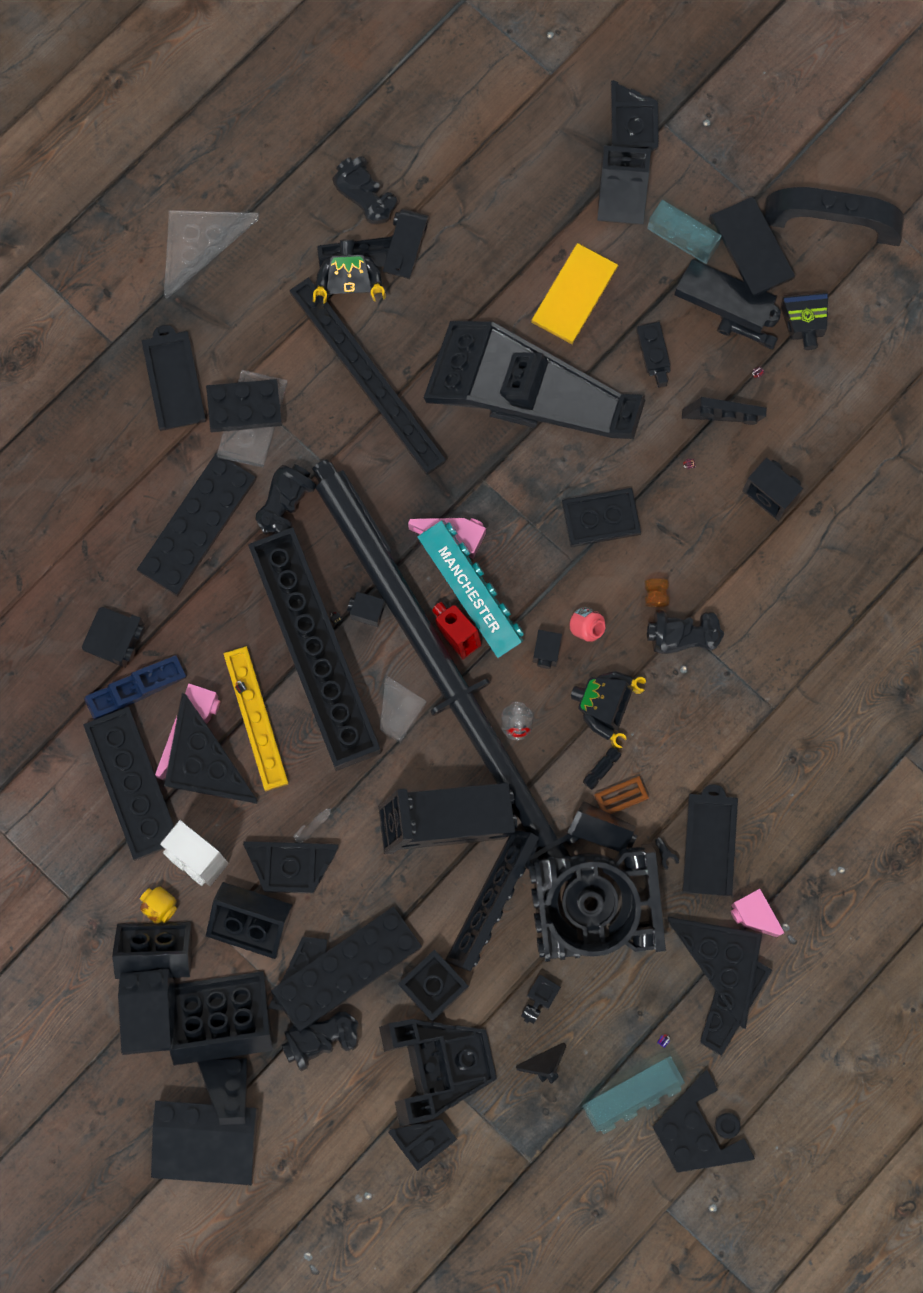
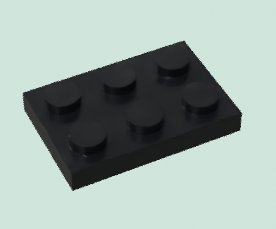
(243, 405)

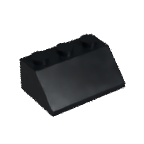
(248, 920)
(153, 947)

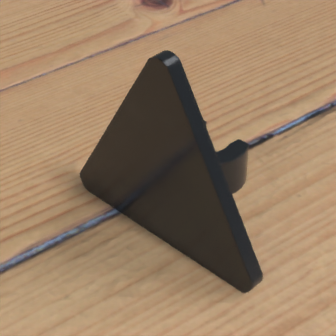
(544, 1064)

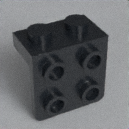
(113, 636)

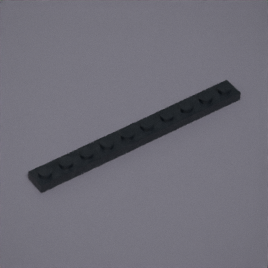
(368, 377)

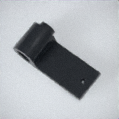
(405, 242)

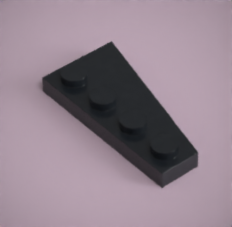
(721, 1024)

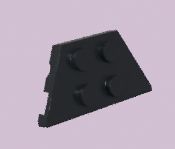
(633, 119)
(290, 865)

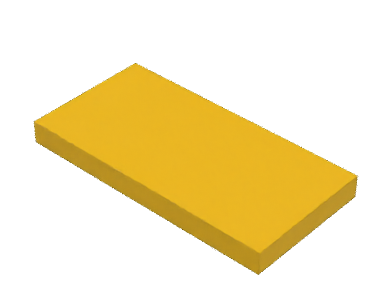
(574, 293)

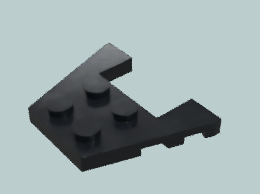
(688, 1137)

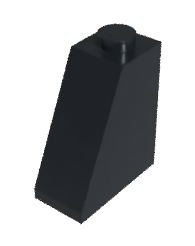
(602, 828)

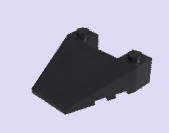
(445, 1065)

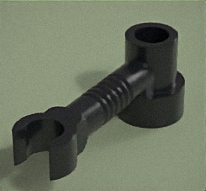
(727, 326)

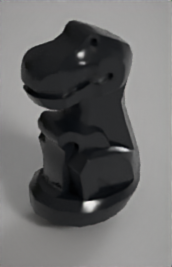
(357, 186)
(285, 492)
(675, 635)
(319, 1038)

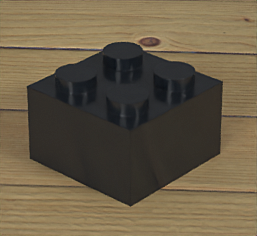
(773, 488)
(433, 985)

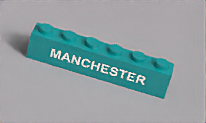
(471, 588)

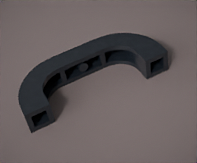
(836, 206)

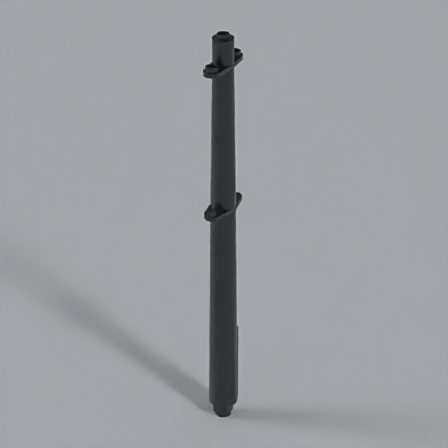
(376, 559)

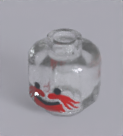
(517, 721)

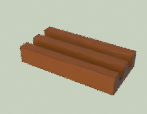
(598, 796)

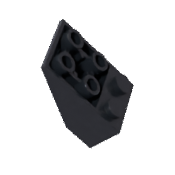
(623, 184)

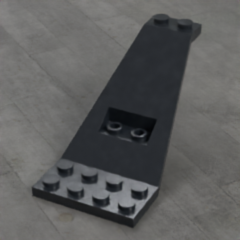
(485, 365)

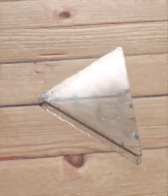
(197, 239)

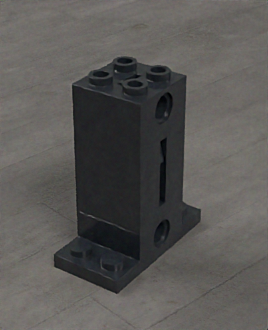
(446, 817)

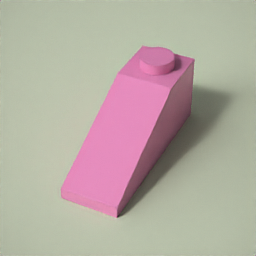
(469, 531)

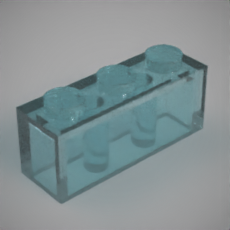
(684, 231)

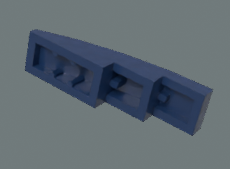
(135, 687)

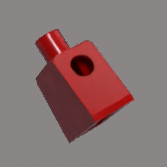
(457, 629)

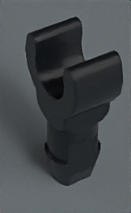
(665, 853)

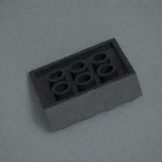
(221, 1019)
(194, 1146)

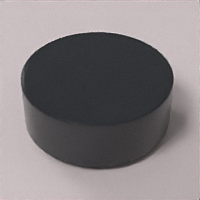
(727, 1125)

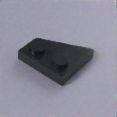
(423, 1141)

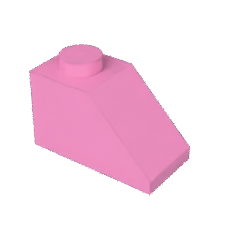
(756, 914)

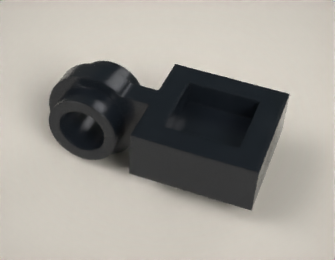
(543, 994)

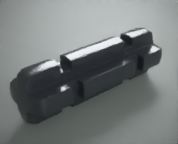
(602, 768)

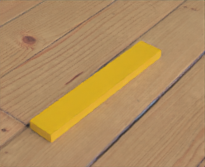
(256, 719)

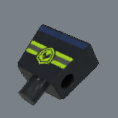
(806, 317)

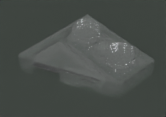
(399, 709)

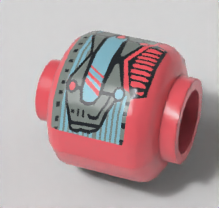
(587, 624)

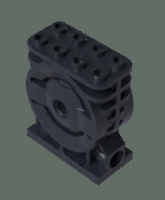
(561, 939)

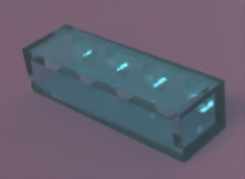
(632, 1095)

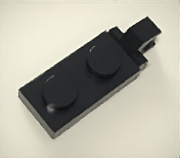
(654, 352)

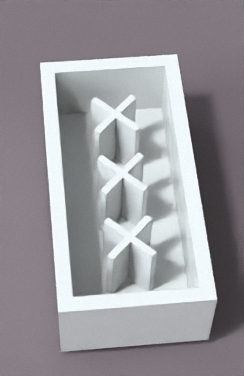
(193, 854)

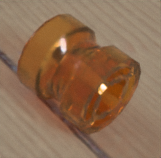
(656, 592)

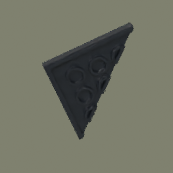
(199, 761)
(726, 959)

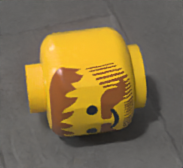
(158, 904)

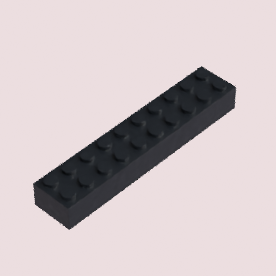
(314, 649)

